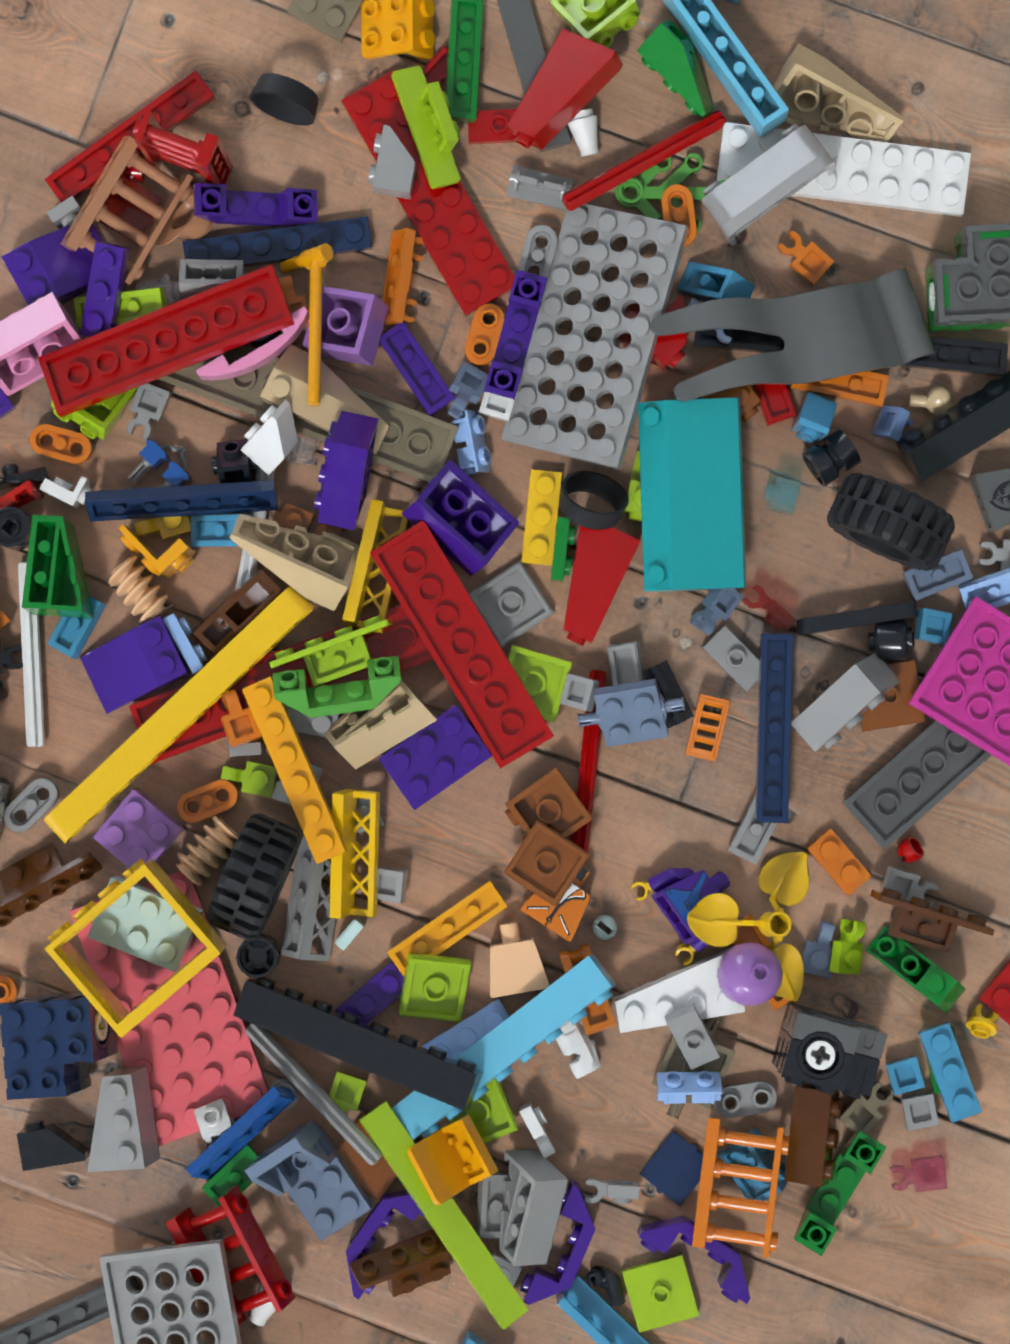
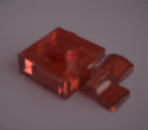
(775, 614)

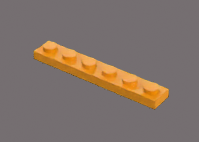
(294, 771)

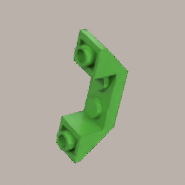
(326, 700)

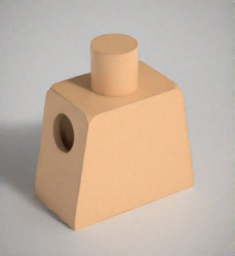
(515, 964)

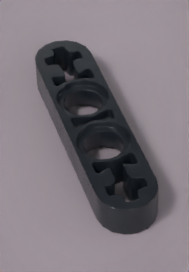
(856, 618)

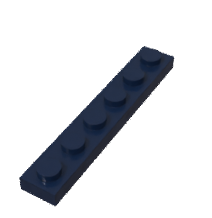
(282, 243)
(181, 500)
(774, 728)

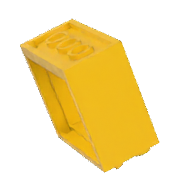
(88, 981)

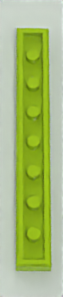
(445, 1220)

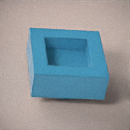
(933, 626)
(904, 1075)

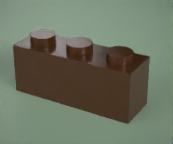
(812, 1136)

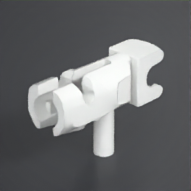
(576, 1041)

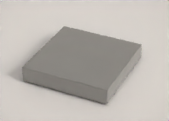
(511, 604)

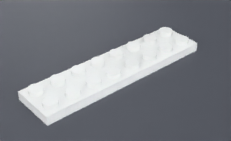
(865, 171)

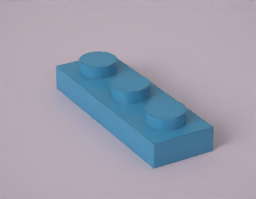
(949, 1072)

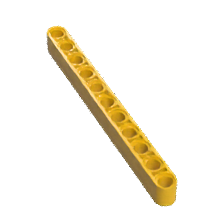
(178, 714)

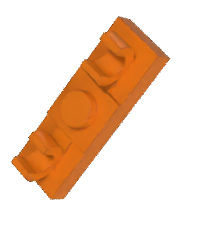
(400, 275)

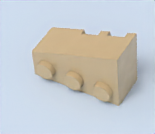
(371, 732)

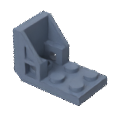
(314, 1177)

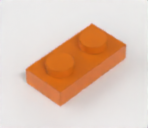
(838, 862)

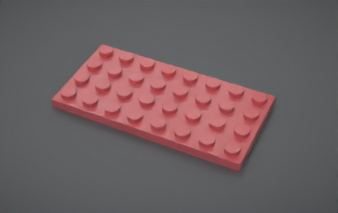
(190, 1040)

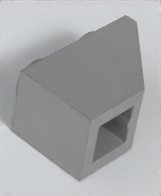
(394, 168)

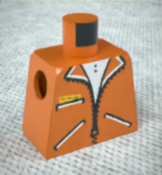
(567, 915)

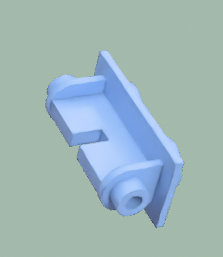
(476, 455)
(702, 1085)

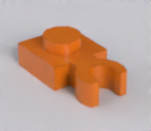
(809, 262)

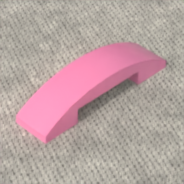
(220, 369)

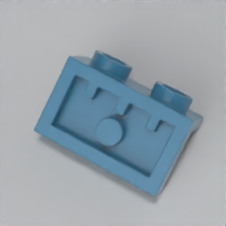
(756, 1158)

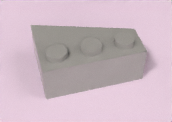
(845, 702)
(124, 1123)
(532, 1207)

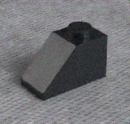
(48, 1146)

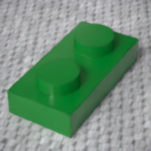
(561, 564)
(231, 1175)

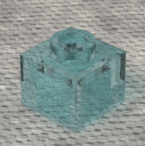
(782, 495)

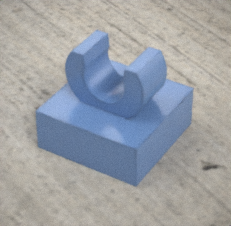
(891, 423)

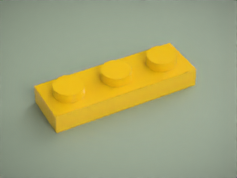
(541, 517)

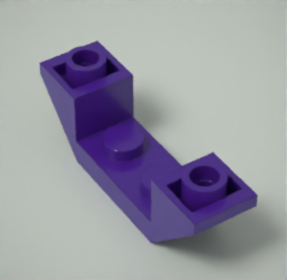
(255, 208)
(516, 334)
(378, 1217)
(663, 1233)
(545, 1284)

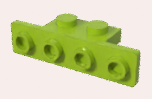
(429, 124)
(336, 656)

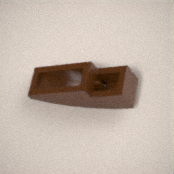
(237, 611)

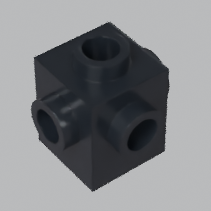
(232, 463)

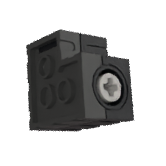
(828, 1051)

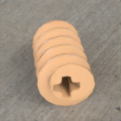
(138, 590)
(207, 850)

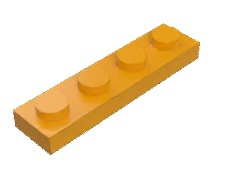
(450, 925)

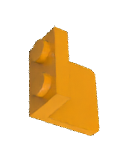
(397, 28)
(175, 558)
(451, 1159)

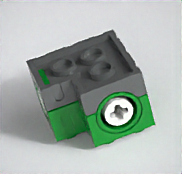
(975, 285)

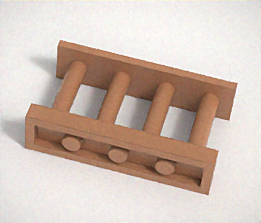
(112, 183)

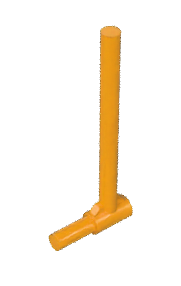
(313, 260)

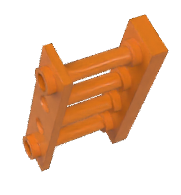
(710, 1199)

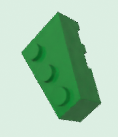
(55, 571)

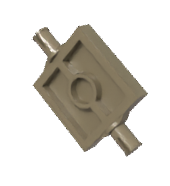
(675, 1061)

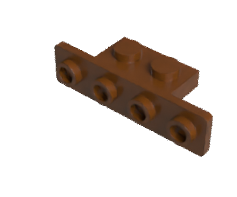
(41, 878)
(926, 925)
(404, 1264)

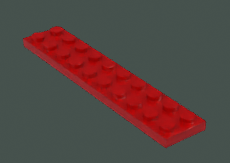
(396, 640)

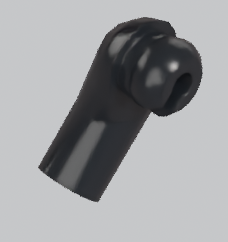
(608, 1280)

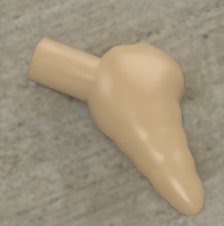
(936, 401)

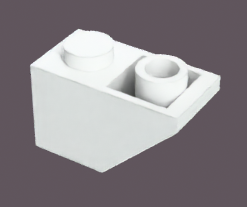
(273, 439)

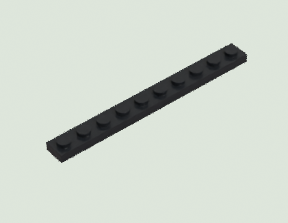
(950, 354)

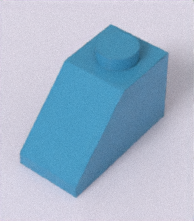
(713, 283)

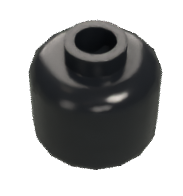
(892, 640)

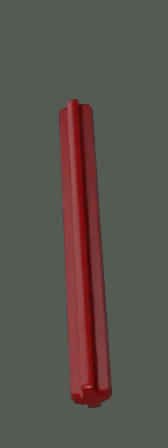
(643, 160)
(588, 767)

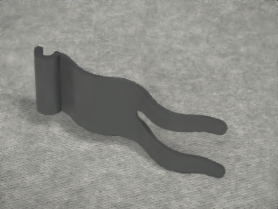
(823, 334)

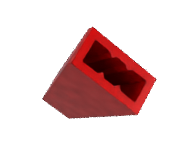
(562, 88)
(596, 575)

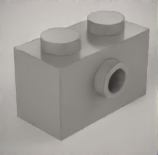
(203, 274)

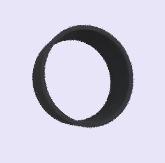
(285, 99)
(596, 484)

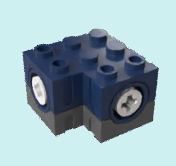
(51, 1044)

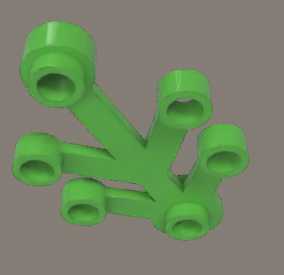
(646, 192)

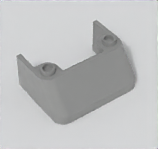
(767, 181)

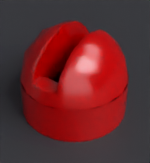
(133, 175)
(910, 849)

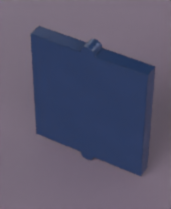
(674, 1168)

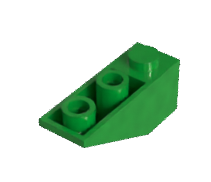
(676, 61)
(916, 970)

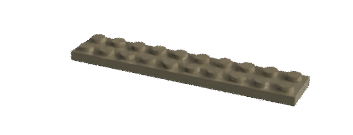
(413, 444)

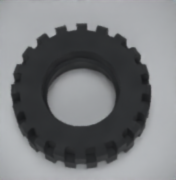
(891, 521)
(254, 876)

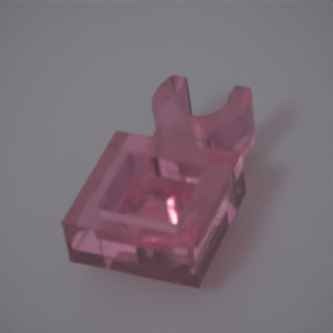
(925, 1174)

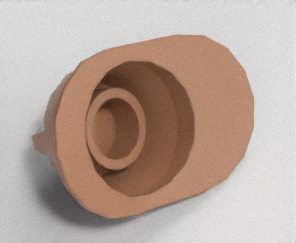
(184, 223)

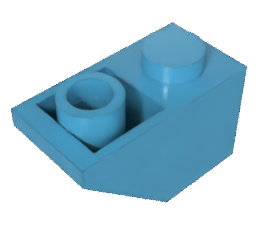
(814, 418)

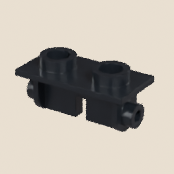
(669, 690)

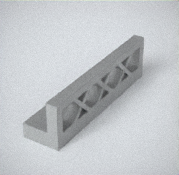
(304, 901)

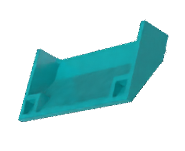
(692, 495)

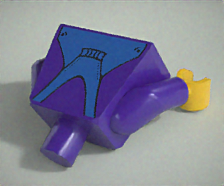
(677, 894)

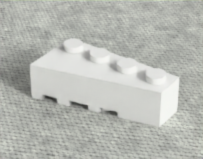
(696, 984)

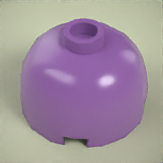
(749, 974)

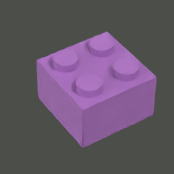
(350, 325)
(139, 830)

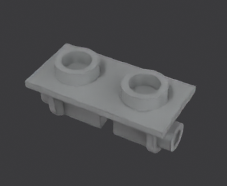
(538, 187)

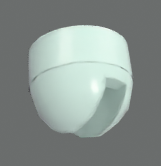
(608, 921)

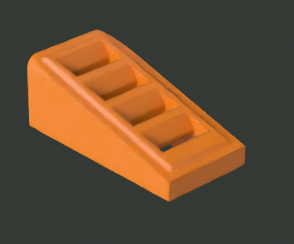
(718, 730)

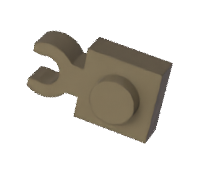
(863, 1113)

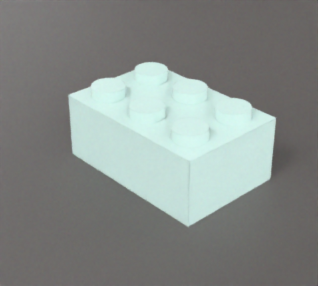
(144, 927)

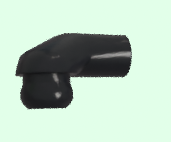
(14, 478)

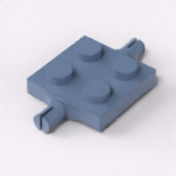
(631, 712)

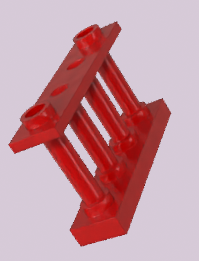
(201, 157)
(234, 1205)

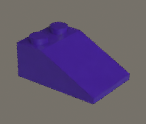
(49, 267)
(135, 664)

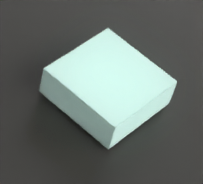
(349, 933)

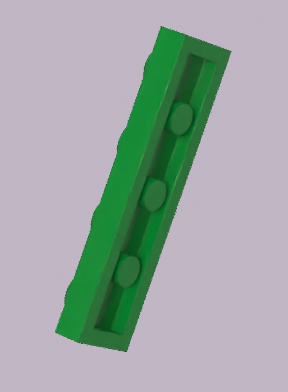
(464, 59)

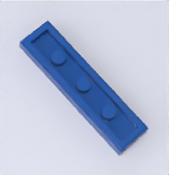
(241, 1133)

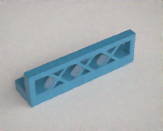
(596, 1315)

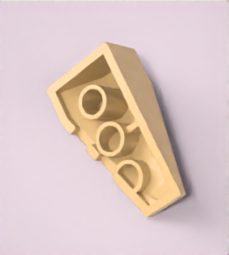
(829, 98)
(290, 383)
(308, 562)

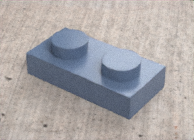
(950, 572)

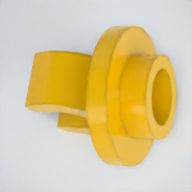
(981, 1026)

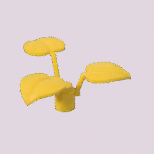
(787, 881)

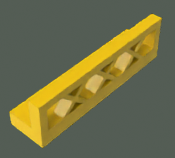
(364, 565)
(343, 866)

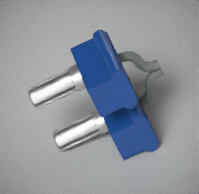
(154, 457)

